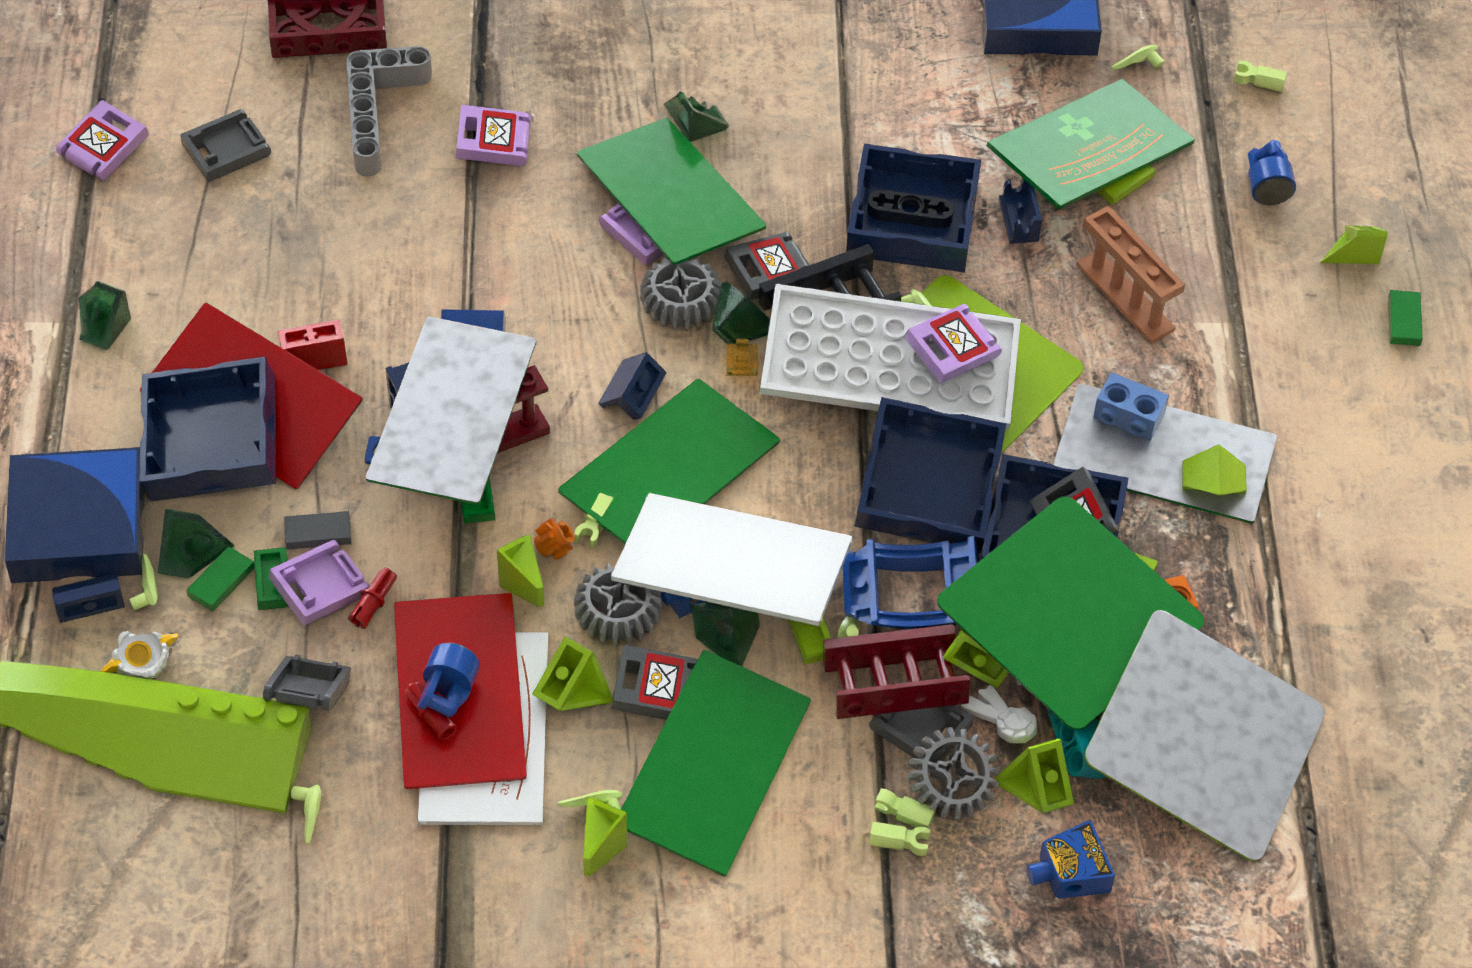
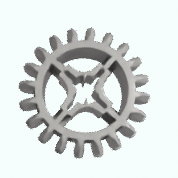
(680, 292)
(626, 619)
(966, 775)

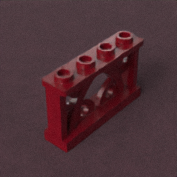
(307, 39)

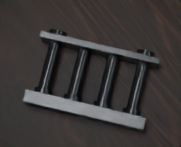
(831, 274)

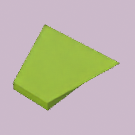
(1358, 246)
(1214, 472)
(520, 571)
(975, 660)
(573, 679)
(1039, 777)
(603, 834)

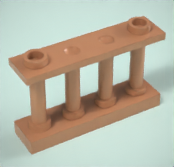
(1142, 265)

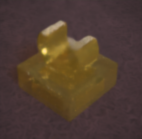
(741, 358)

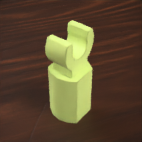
(1260, 76)
(590, 526)
(906, 809)
(899, 837)

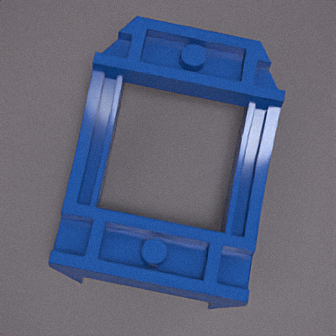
(861, 578)

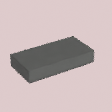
(317, 529)

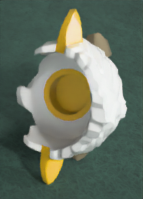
(141, 654)

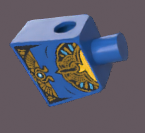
(1073, 864)

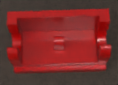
(316, 344)

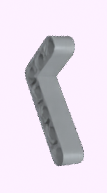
(375, 70)

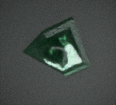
(694, 118)
(103, 314)
(738, 316)
(188, 544)
(725, 629)

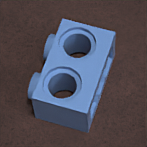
(1130, 406)

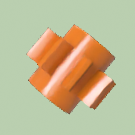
(554, 539)

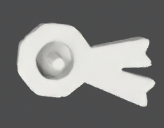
(1012, 723)

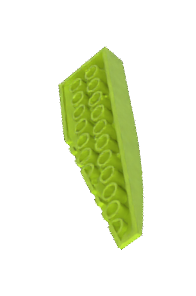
(162, 732)

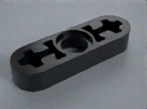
(892, 198)

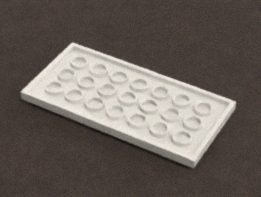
(856, 352)

